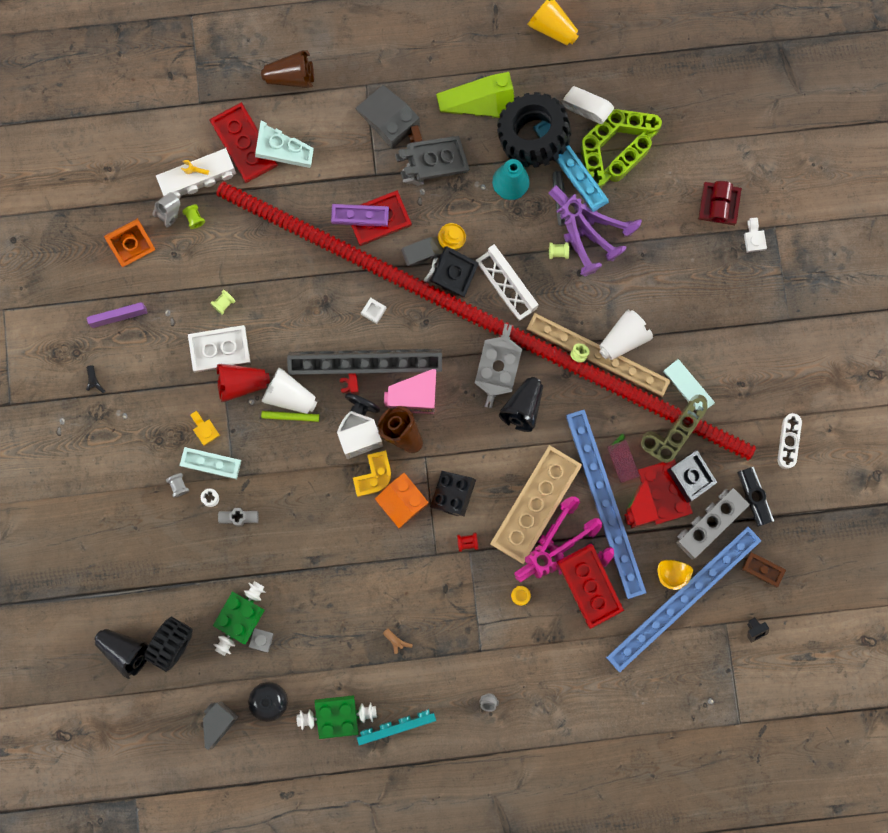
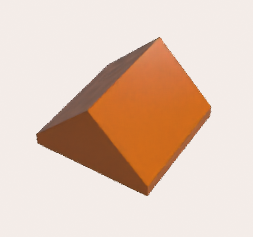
(129, 242)

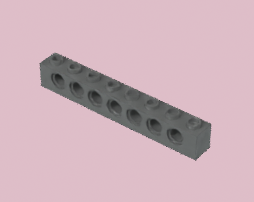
(364, 361)

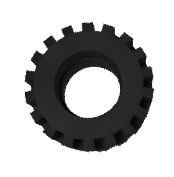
(168, 644)

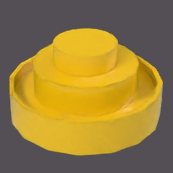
(452, 236)

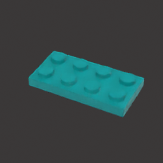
(387, 729)

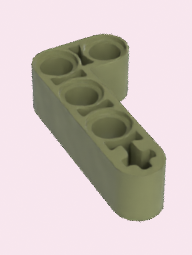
(678, 427)

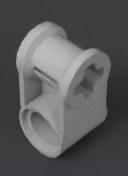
(167, 209)

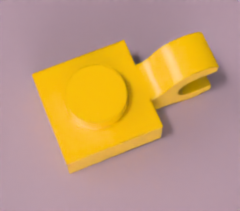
(205, 431)

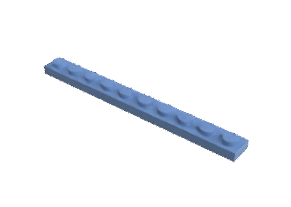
(605, 504)
(683, 599)

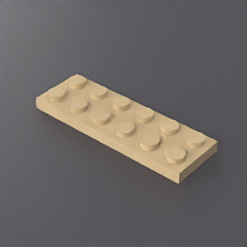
(536, 504)

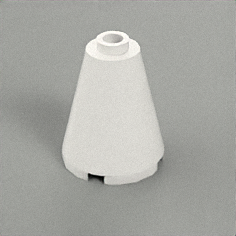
(625, 336)
(288, 394)

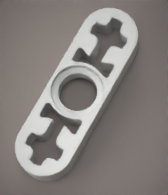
(792, 455)

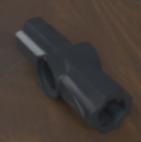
(751, 484)

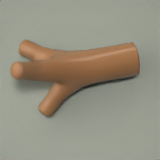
(396, 642)

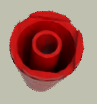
(239, 381)

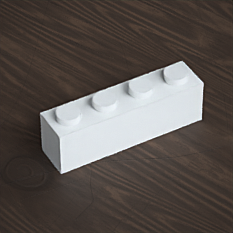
(180, 183)

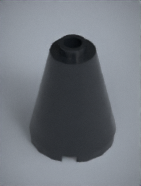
(523, 405)
(122, 651)

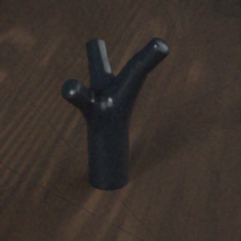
(92, 380)

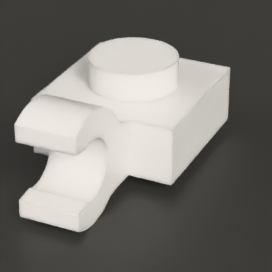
(754, 239)

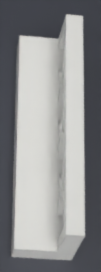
(512, 278)

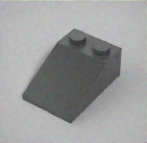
(388, 115)

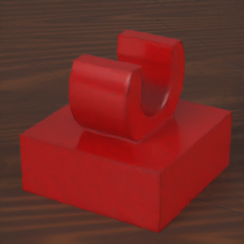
(352, 384)

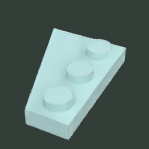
(281, 148)

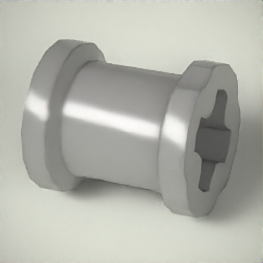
(177, 485)

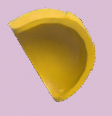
(674, 574)

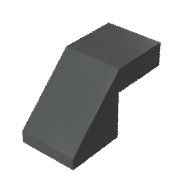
(422, 251)

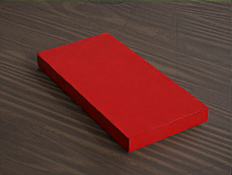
(240, 140)
(590, 586)

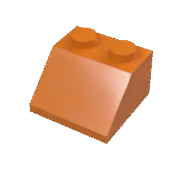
(401, 500)

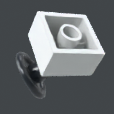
(357, 432)

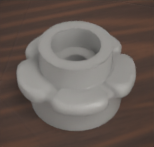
(489, 702)

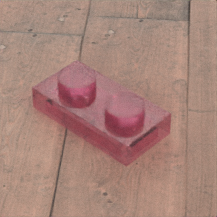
(623, 461)

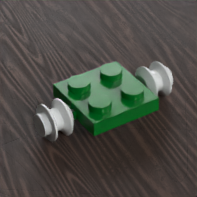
(238, 618)
(336, 717)

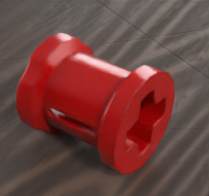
(471, 540)

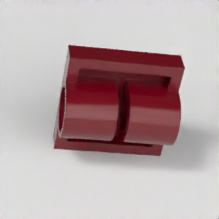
(720, 202)

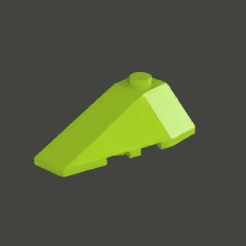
(480, 97)

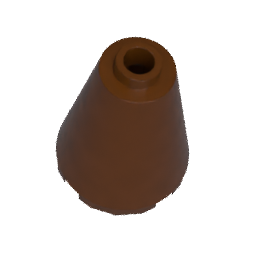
(290, 71)
(400, 429)

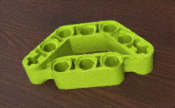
(594, 154)

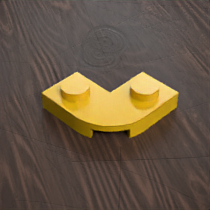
(379, 476)

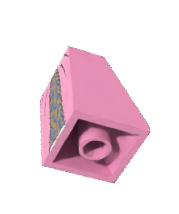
(413, 393)

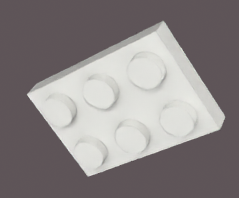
(219, 347)

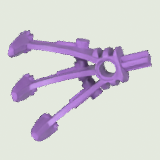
(586, 229)

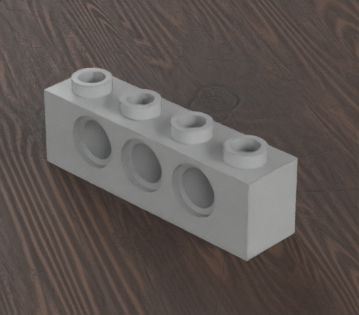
(736, 506)

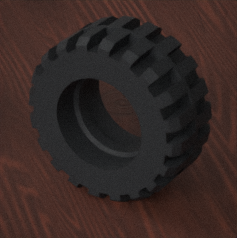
(529, 109)

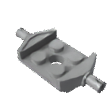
(494, 381)

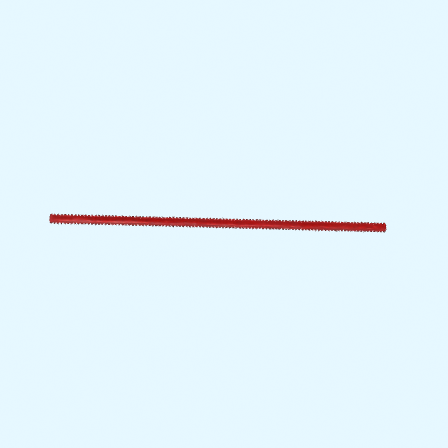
(478, 317)

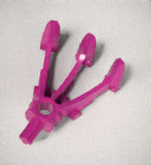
(591, 529)

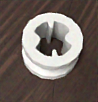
(205, 501)

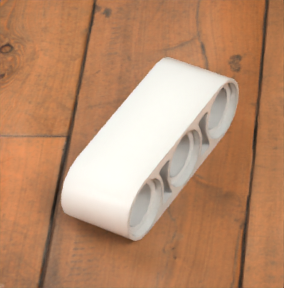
(587, 105)

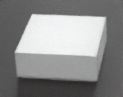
(373, 310)

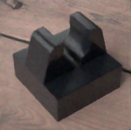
(756, 630)

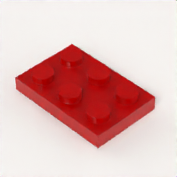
(397, 219)
(665, 493)

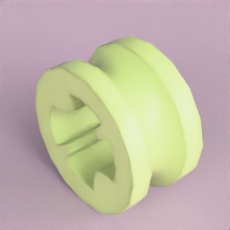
(579, 352)

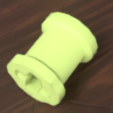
(559, 250)
(223, 302)

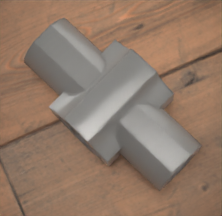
(227, 517)

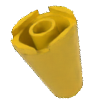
(554, 23)

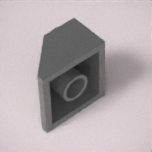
(217, 722)

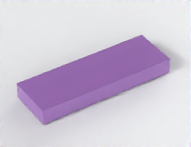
(360, 215)
(117, 315)

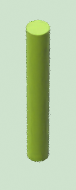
(290, 416)

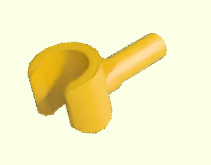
(191, 168)

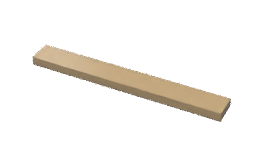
(619, 366)

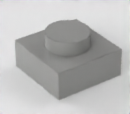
(261, 640)

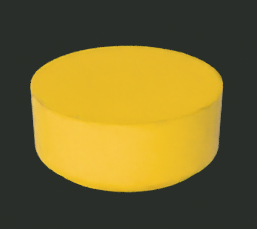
(520, 595)

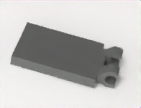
(433, 158)

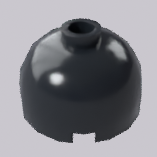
(267, 701)

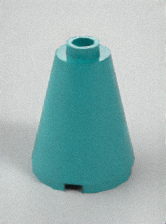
(511, 180)

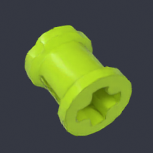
(193, 216)

